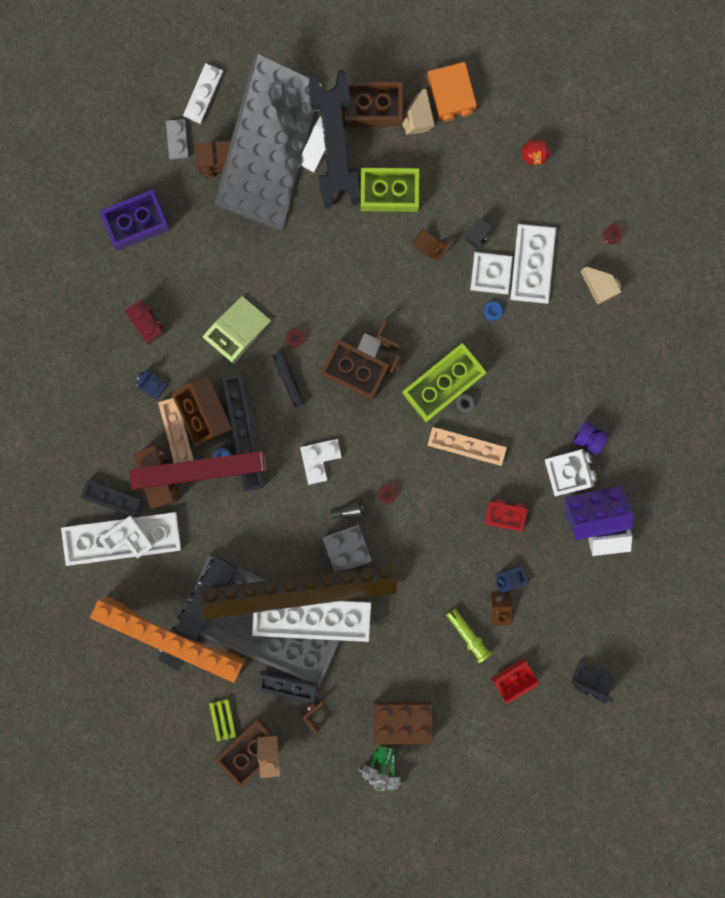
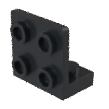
(594, 681)

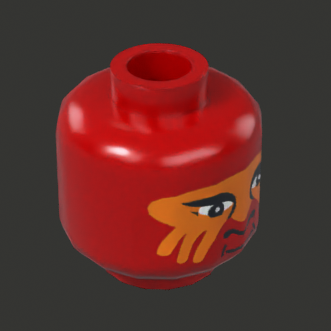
(535, 152)

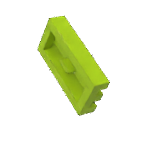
(223, 723)

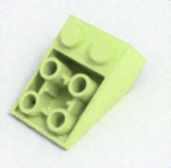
(236, 329)

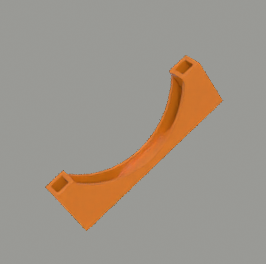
(121, 618)

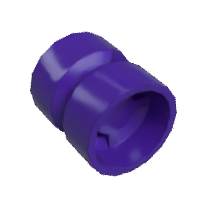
(591, 438)

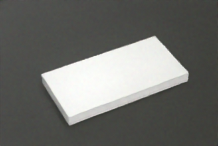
(533, 263)

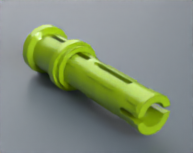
(474, 643)

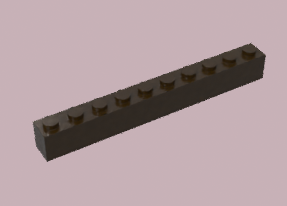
(298, 591)

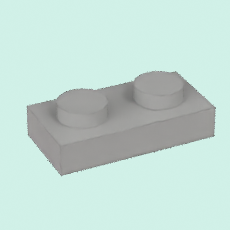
(177, 139)

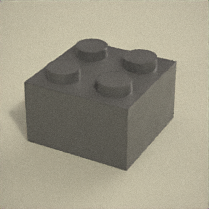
(347, 548)

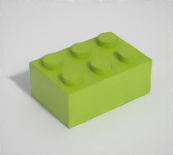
(390, 189)

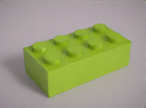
(443, 382)

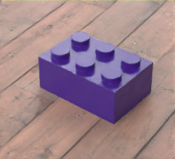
(135, 220)
(598, 513)

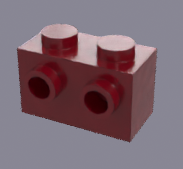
(144, 322)

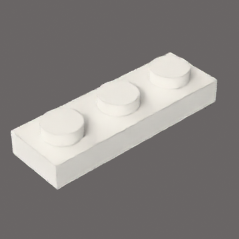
(203, 93)

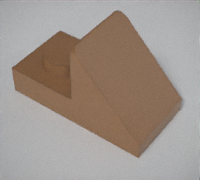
(268, 756)

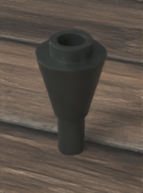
(354, 509)

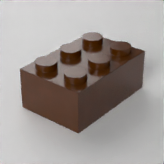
(374, 104)
(354, 370)
(201, 411)
(158, 495)
(403, 722)
(240, 755)

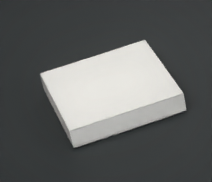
(491, 273)

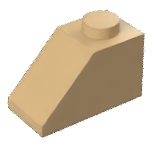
(418, 115)
(601, 284)

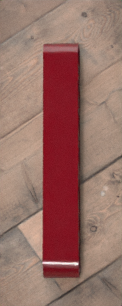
(197, 470)

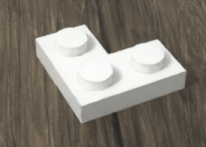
(315, 455)
(127, 533)

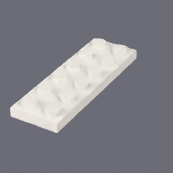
(83, 544)
(320, 621)

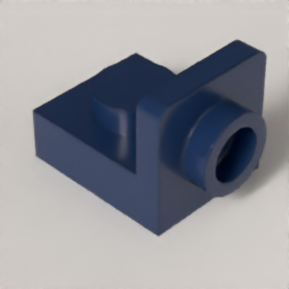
(150, 384)
(511, 579)

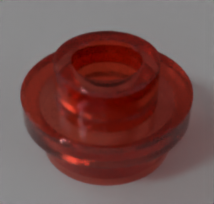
(616, 230)
(290, 333)
(381, 494)

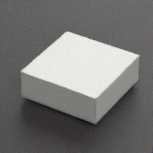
(369, 345)

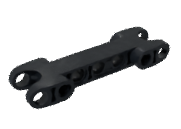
(330, 103)

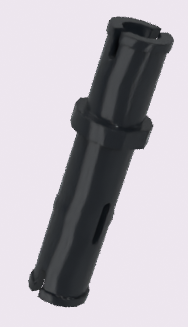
(288, 379)

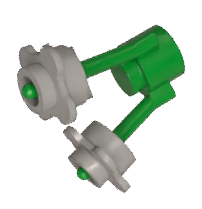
(380, 780)

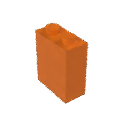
(452, 91)

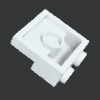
(570, 472)

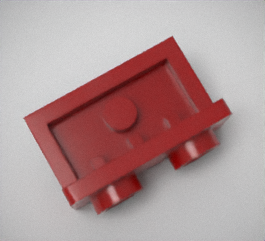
(506, 516)
(515, 681)

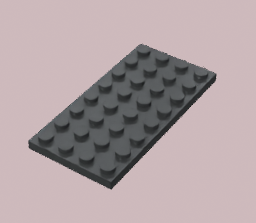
(266, 144)
(296, 656)

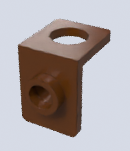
(430, 246)
(385, 342)
(394, 360)
(501, 610)
(310, 709)

